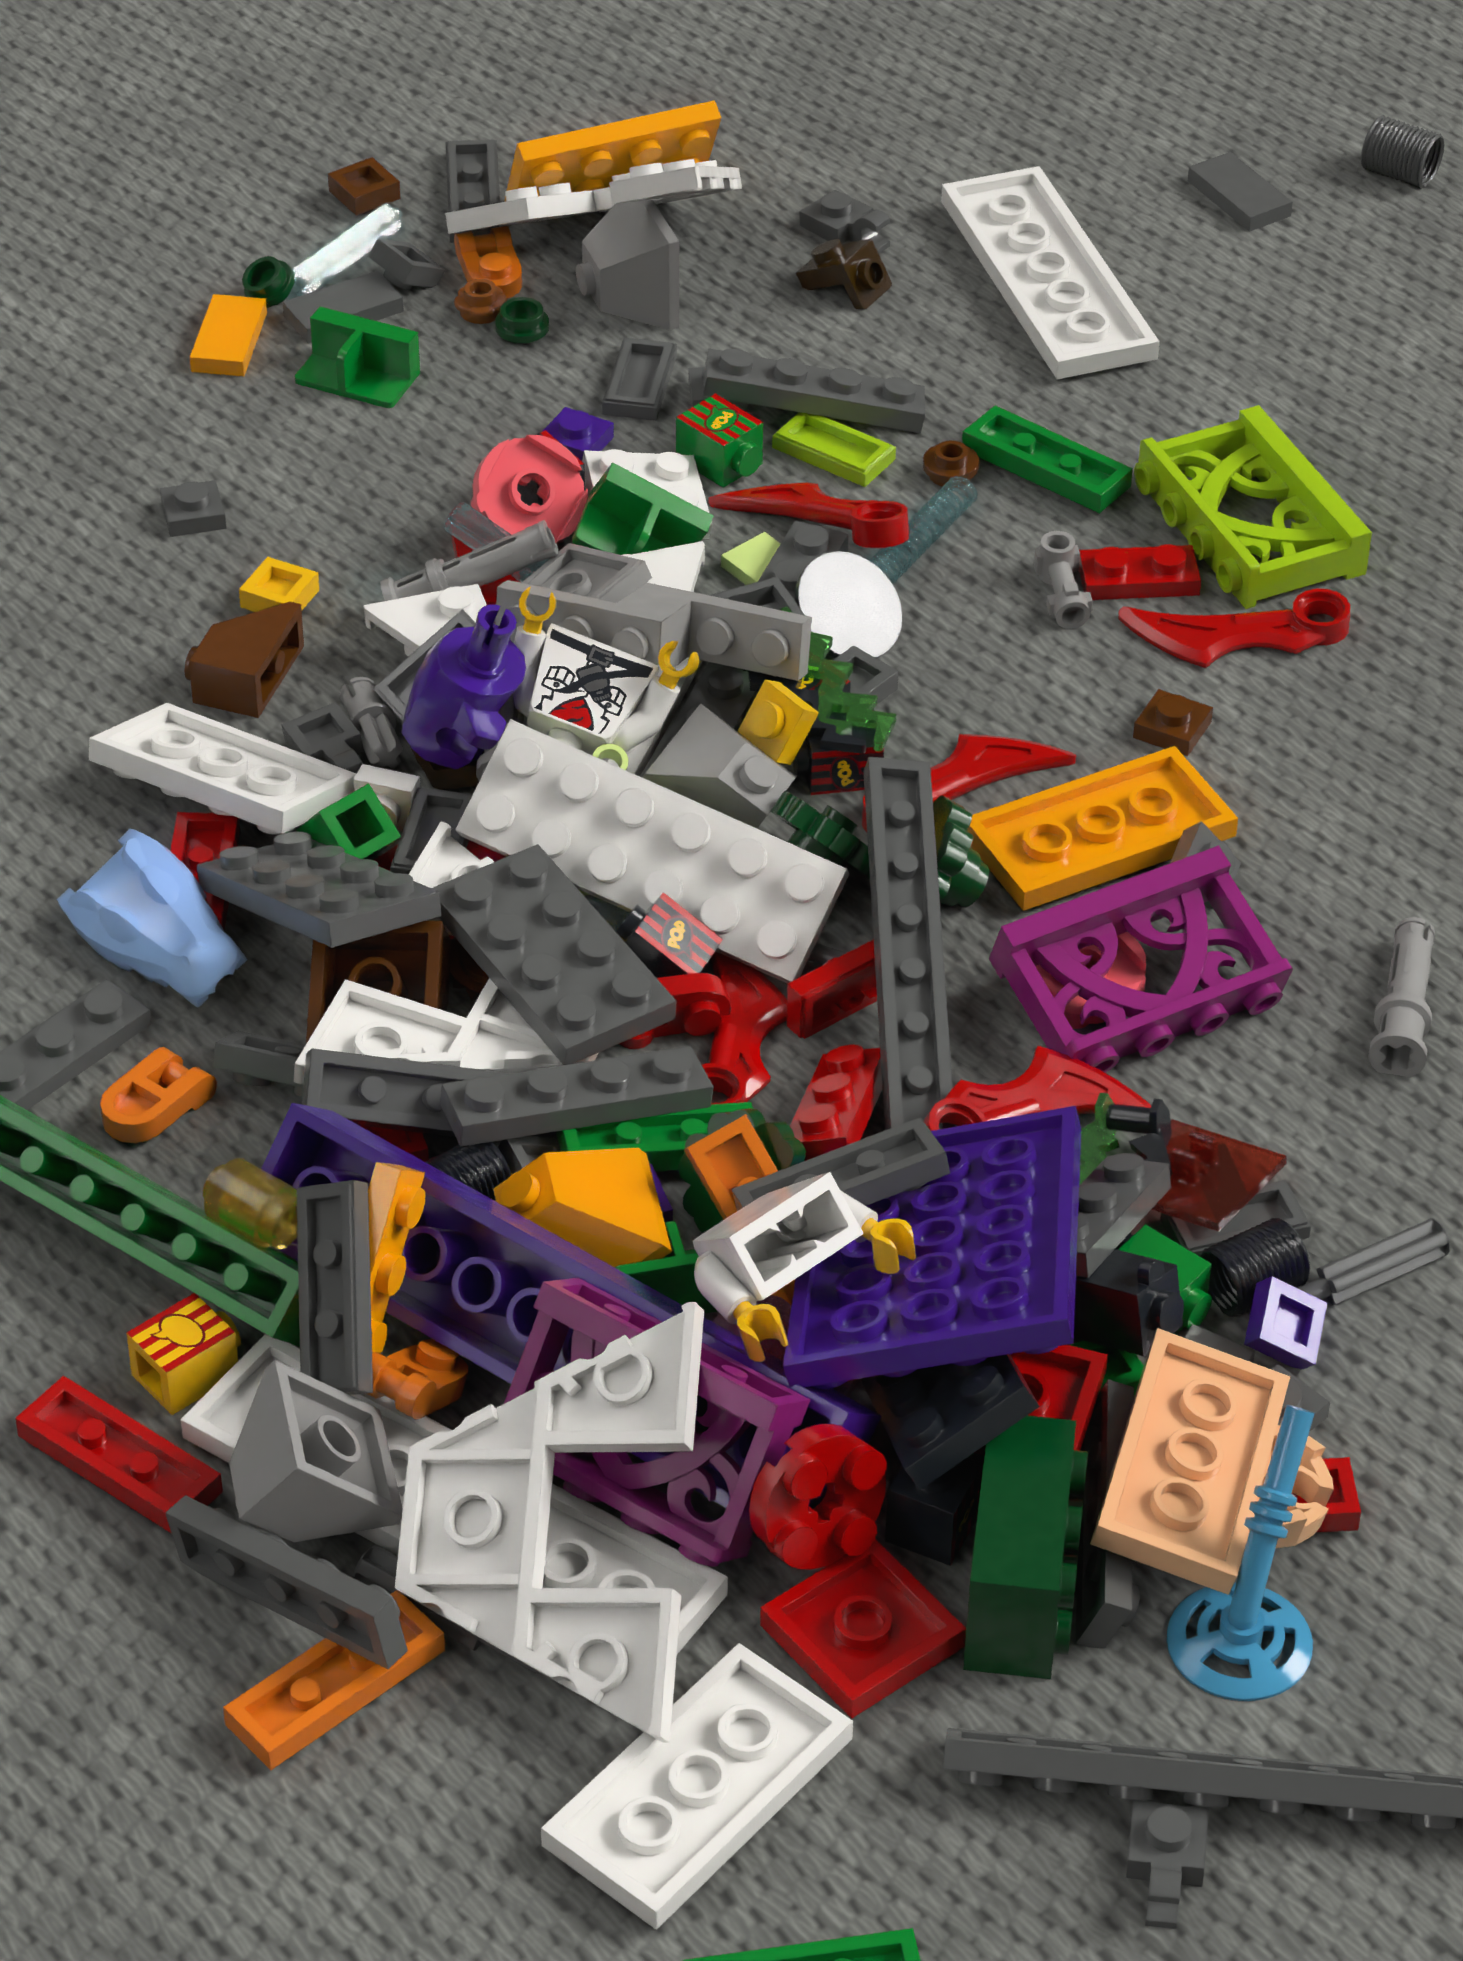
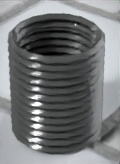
(1402, 151)

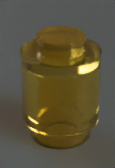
(252, 1203)

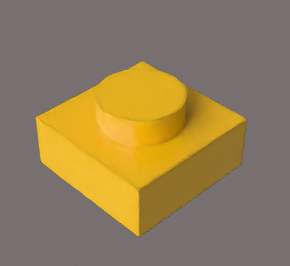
(276, 584)
(778, 722)

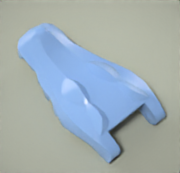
(154, 919)

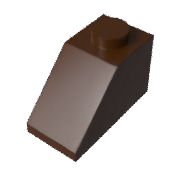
(245, 659)

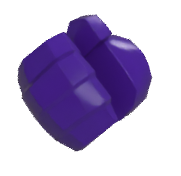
(461, 690)

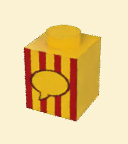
(183, 1352)

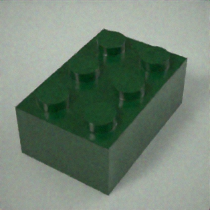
(1020, 1546)

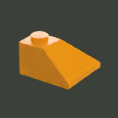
(593, 1201)

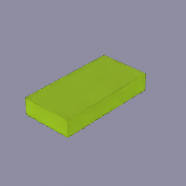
(834, 447)

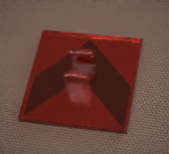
(1213, 1175)

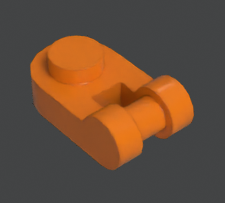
(498, 259)
(141, 1107)
(419, 1377)

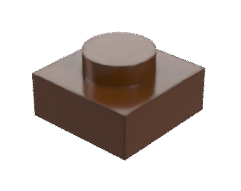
(364, 186)
(1172, 722)

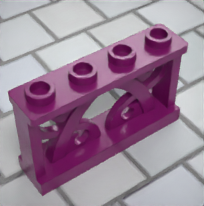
(1173, 892)
(734, 1401)

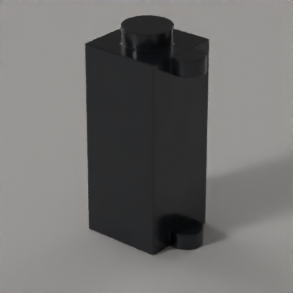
(1128, 1302)

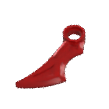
(871, 521)
(1208, 637)
(987, 759)
(735, 1050)
(1047, 1084)

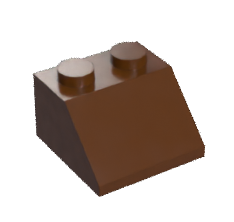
(402, 962)

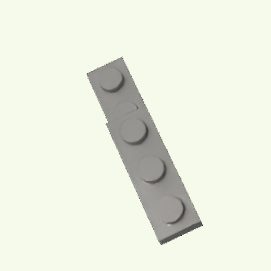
(656, 614)

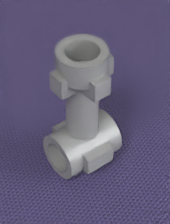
(1055, 565)

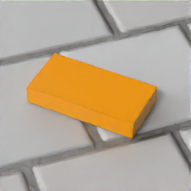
(228, 335)

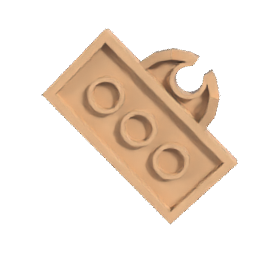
(1192, 1462)

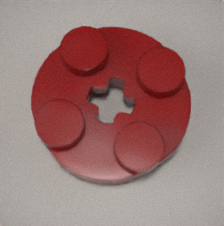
(845, 1516)

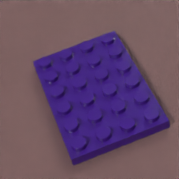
(987, 1268)

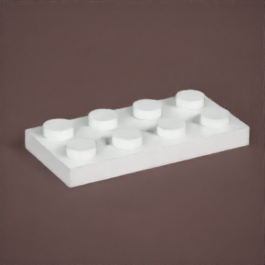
(221, 768)
(682, 1808)

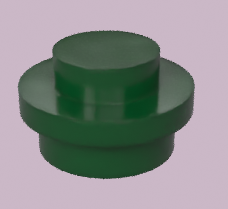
(268, 280)
(522, 320)

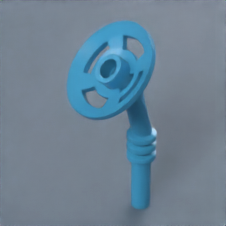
(1242, 1616)

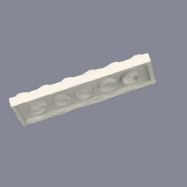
(1049, 273)
(637, 839)

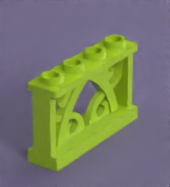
(1318, 547)

